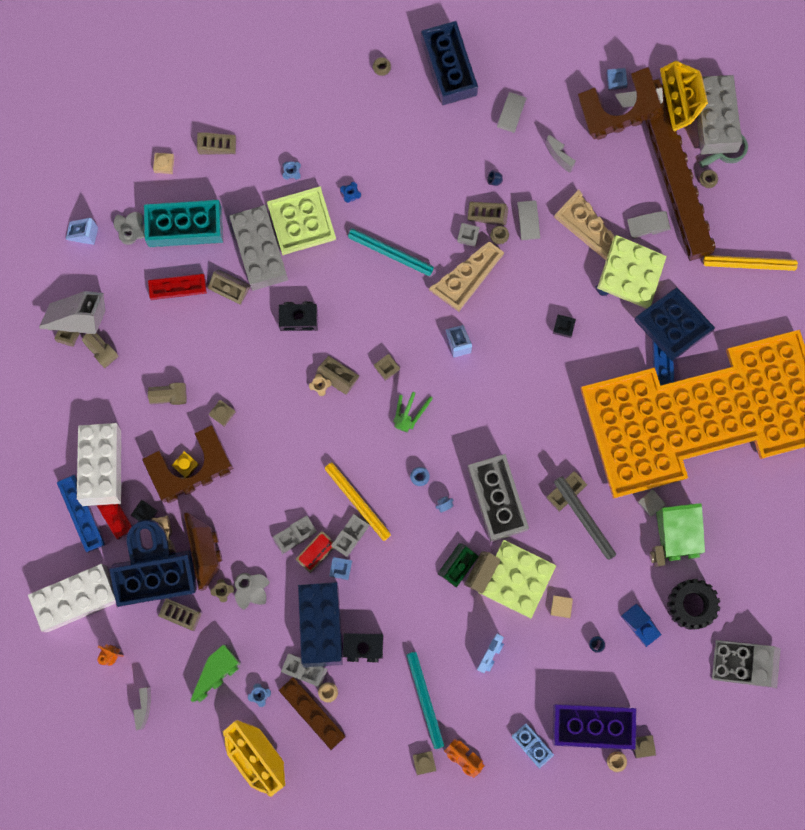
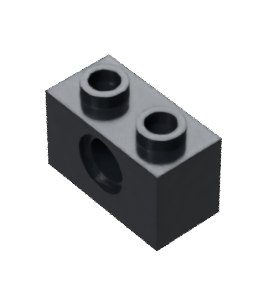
(308, 322)
(351, 643)

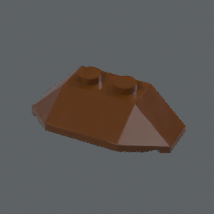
(203, 550)

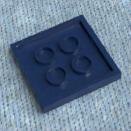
(674, 324)

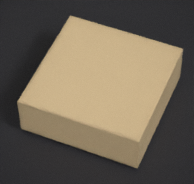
(561, 606)

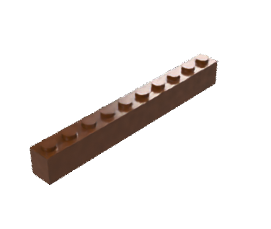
(679, 184)

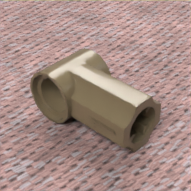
(102, 352)
(173, 394)

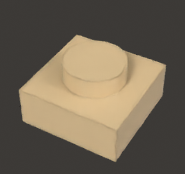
(163, 163)

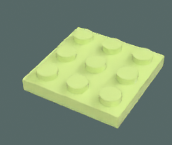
(301, 220)
(631, 272)
(519, 579)

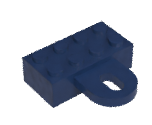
(151, 571)

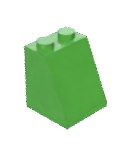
(681, 531)

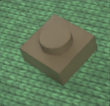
(66, 338)
(386, 367)
(222, 413)
(657, 556)
(645, 746)
(424, 763)

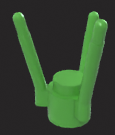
(403, 421)

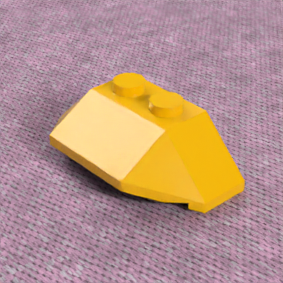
(683, 93)
(254, 757)

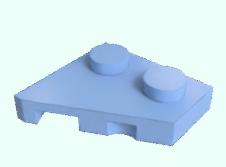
(495, 647)

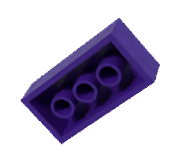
(594, 726)

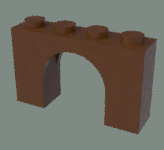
(646, 107)
(215, 464)

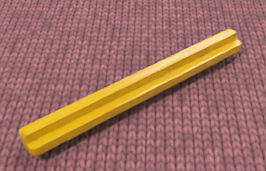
(750, 262)
(357, 501)

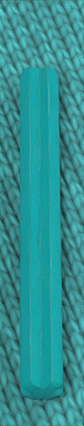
(390, 252)
(425, 700)

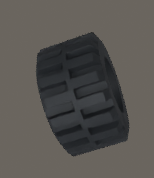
(709, 599)

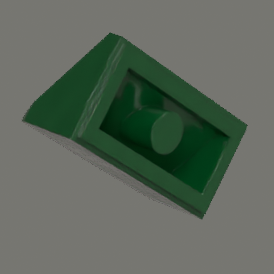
(458, 565)

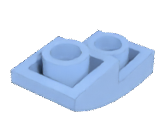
(532, 746)

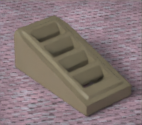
(201, 137)
(487, 219)
(194, 620)

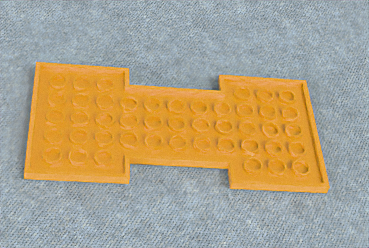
(652, 428)

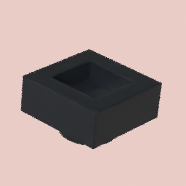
(564, 326)
(144, 511)

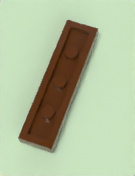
(312, 713)

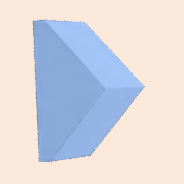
(82, 231)
(459, 341)

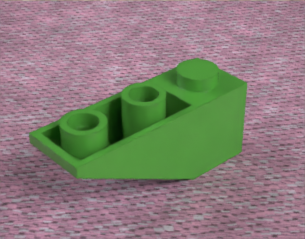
(218, 666)

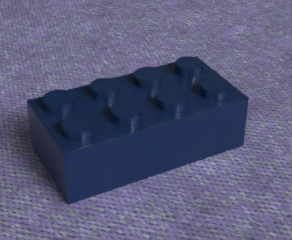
(449, 63)
(320, 625)

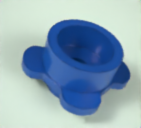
(355, 193)

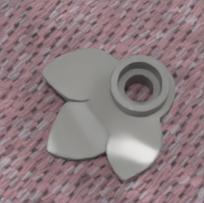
(130, 225)
(252, 592)

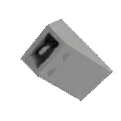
(75, 313)
(746, 663)

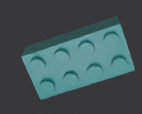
(183, 223)

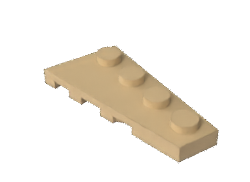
(585, 224)
(464, 280)

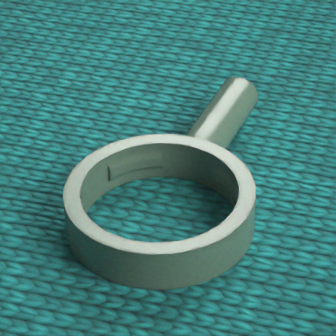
(710, 159)

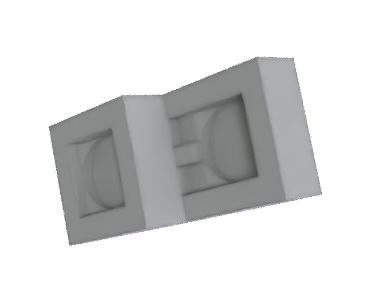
(511, 112)
(556, 150)
(528, 220)
(649, 223)
(294, 535)
(350, 535)
(311, 675)
(141, 715)

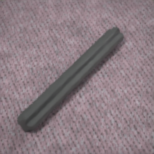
(585, 518)

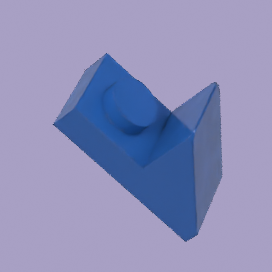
(641, 625)

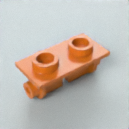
(108, 655)
(470, 765)

